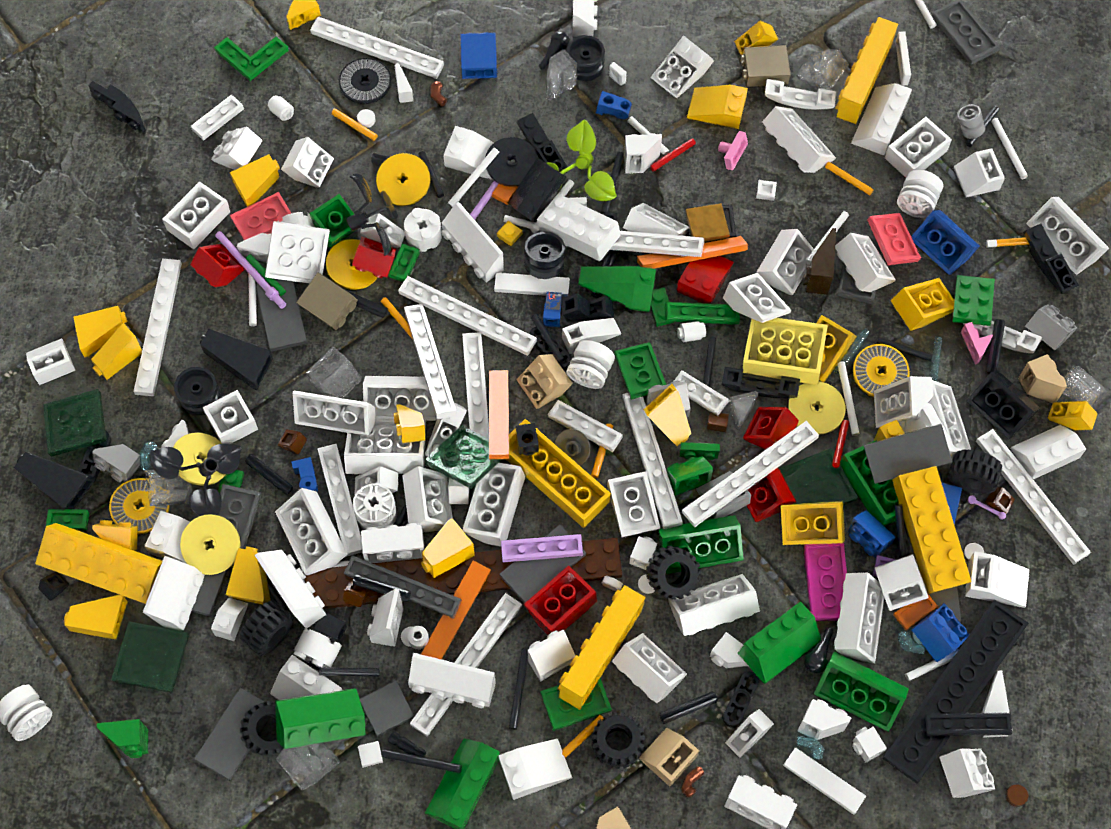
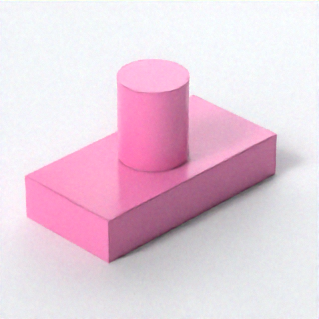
(734, 150)

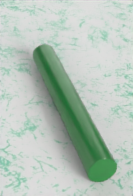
(261, 270)

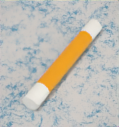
(1006, 242)

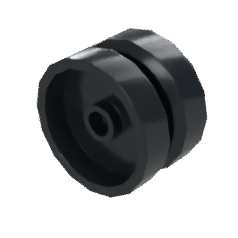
(589, 56)
(544, 255)
(196, 389)

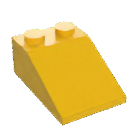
(718, 105)
(923, 303)
(836, 346)
(813, 523)

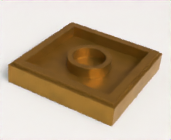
(707, 222)

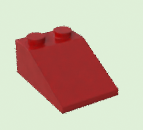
(704, 278)

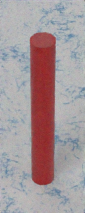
(672, 154)
(840, 443)

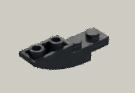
(120, 103)
(537, 138)
(1049, 261)

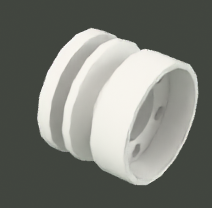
(920, 193)
(590, 364)
(379, 516)
(23, 712)

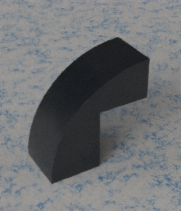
(581, 309)

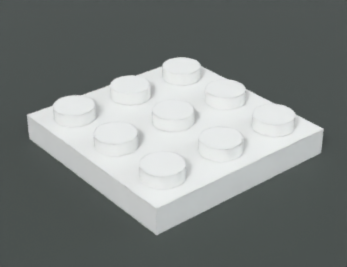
(296, 252)

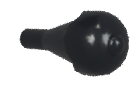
(559, 42)
(817, 659)

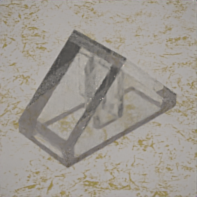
(741, 406)

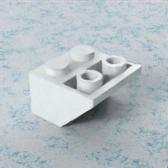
(236, 148)
(641, 151)
(307, 162)
(979, 173)
(50, 361)
(901, 582)
(550, 655)
(823, 720)
(967, 772)

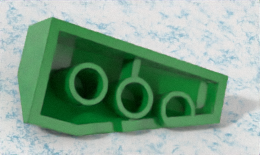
(621, 283)

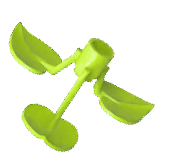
(583, 139)

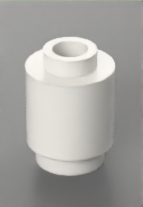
(280, 108)
(691, 331)
(418, 643)

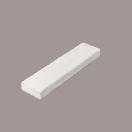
(530, 285)
(588, 426)
(824, 781)

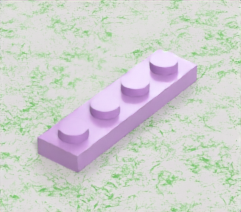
(541, 548)

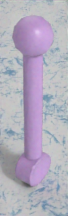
(972, 499)

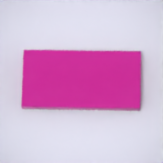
(825, 579)

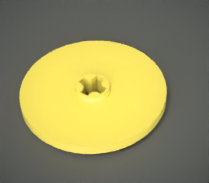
(830, 403)
(191, 447)
(224, 538)

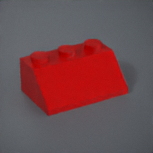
(561, 601)

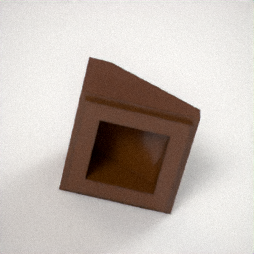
(718, 423)
(292, 441)
(1000, 500)
(355, 594)

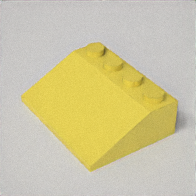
(785, 349)

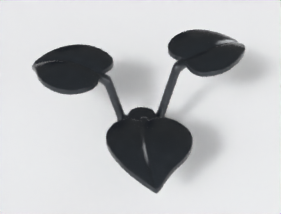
(360, 219)
(220, 458)

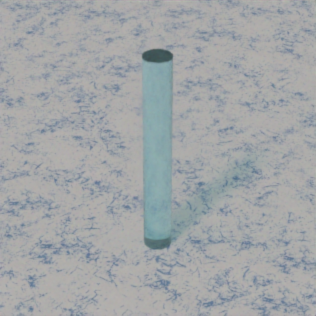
(854, 348)
(936, 358)

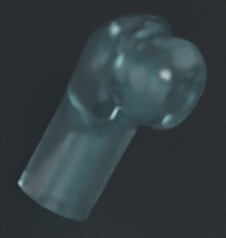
(144, 454)
(908, 644)
(811, 743)

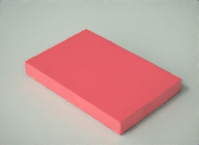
(260, 216)
(893, 239)

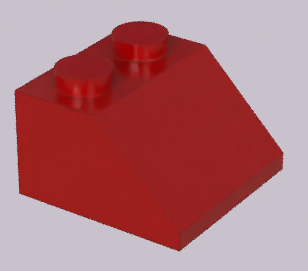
(371, 258)
(216, 265)
(770, 426)
(769, 495)

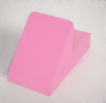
(975, 344)

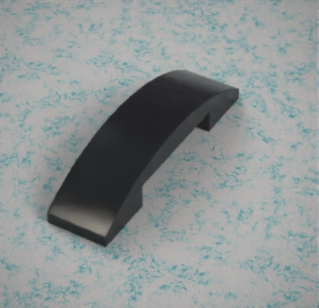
(766, 386)

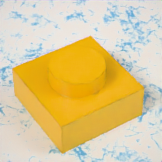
(509, 233)

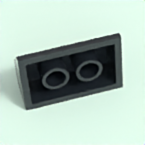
(537, 190)
(1003, 404)

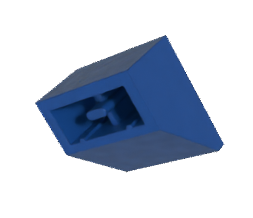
(870, 534)
(940, 632)

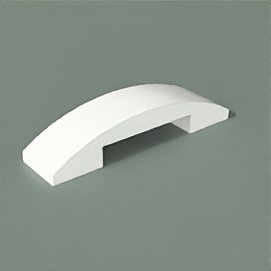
(799, 98)
(1012, 339)

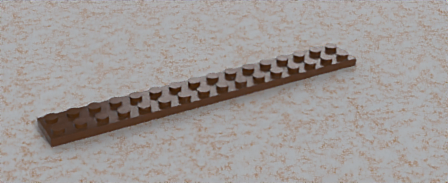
(600, 560)

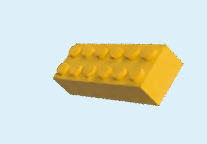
(866, 70)
(560, 478)
(931, 530)
(98, 562)
(601, 647)

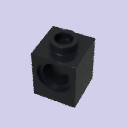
(523, 432)
(330, 627)

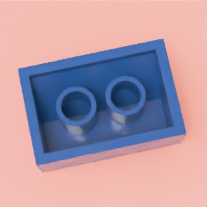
(944, 241)

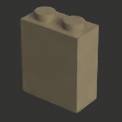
(765, 64)
(327, 301)

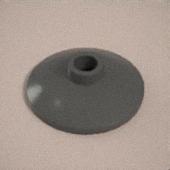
(566, 441)

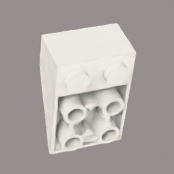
(682, 67)
(997, 580)

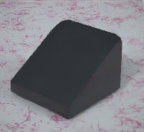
(52, 585)

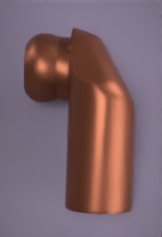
(435, 91)
(690, 779)

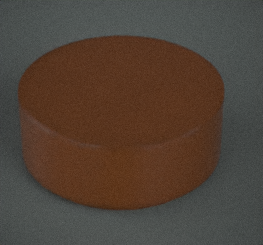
(1016, 795)

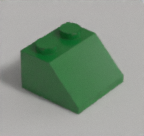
(333, 216)
(689, 474)
(127, 735)

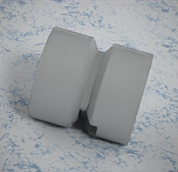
(971, 121)

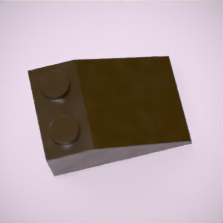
(821, 269)

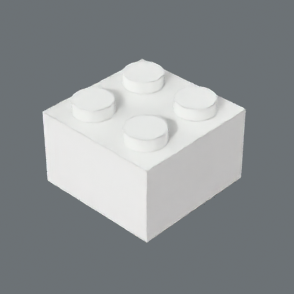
(230, 418)

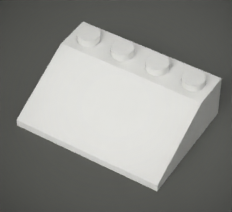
(382, 449)

